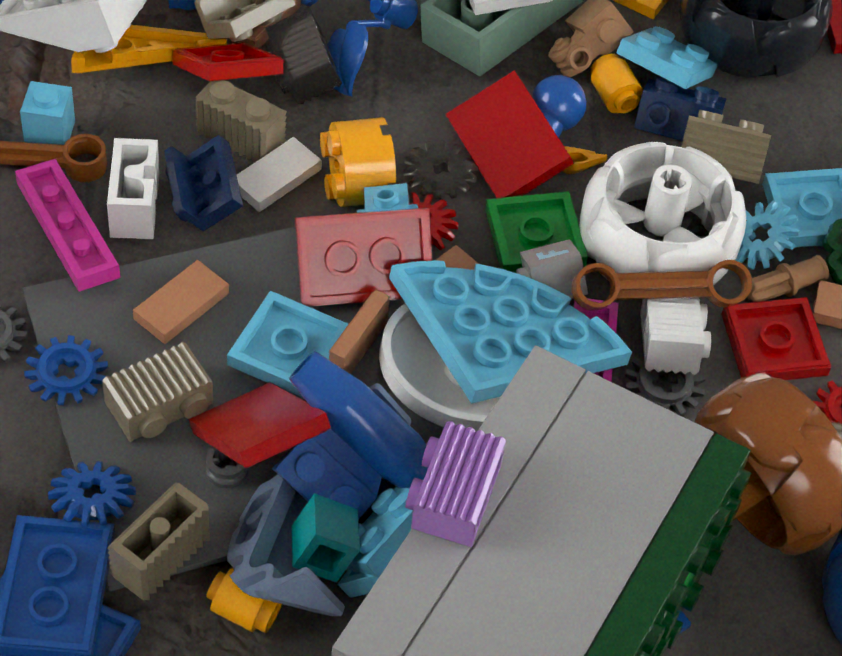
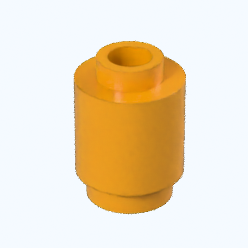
(616, 83)
(240, 607)

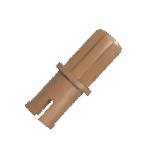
(788, 279)

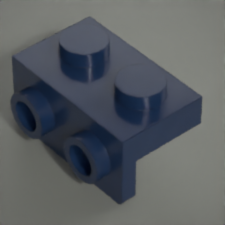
(667, 107)
(203, 183)

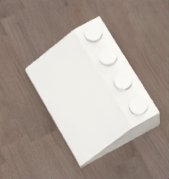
(70, 23)

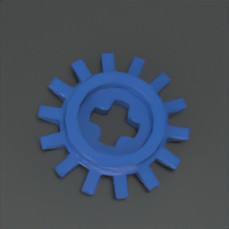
(70, 355)
(99, 506)

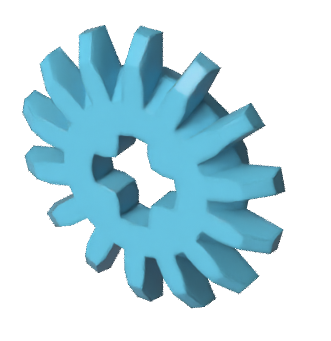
(778, 234)

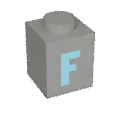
(554, 266)

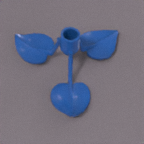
(350, 45)

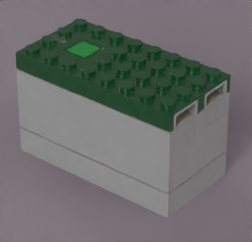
(586, 537)

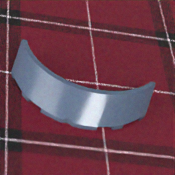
(263, 545)

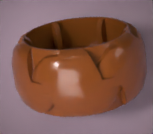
(793, 461)

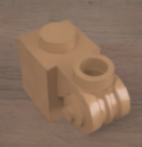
(597, 32)

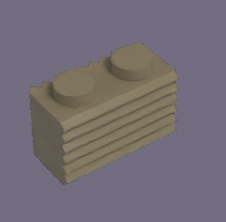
(241, 118)
(737, 149)
(158, 392)
(159, 541)

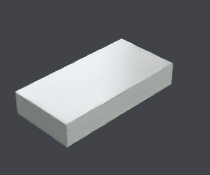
(277, 173)

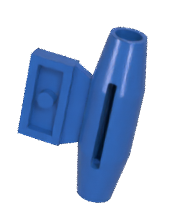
(360, 447)

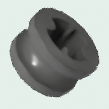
(227, 477)

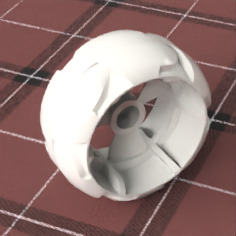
(673, 183)

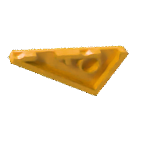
(141, 47)

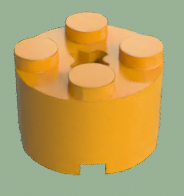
(357, 159)

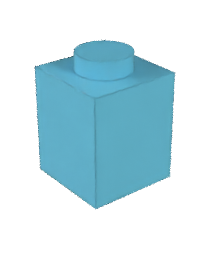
(47, 113)

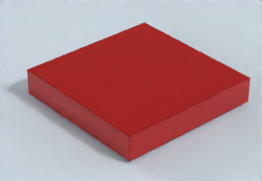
(227, 61)
(776, 339)

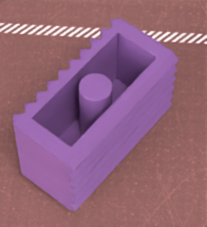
(457, 483)

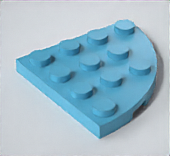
(492, 320)

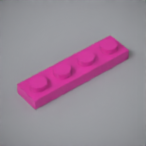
(67, 225)

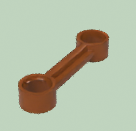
(34, 153)
(662, 285)

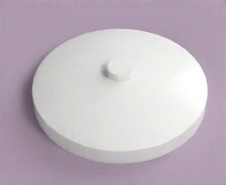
(421, 376)

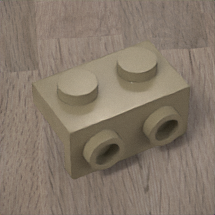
(237, 17)

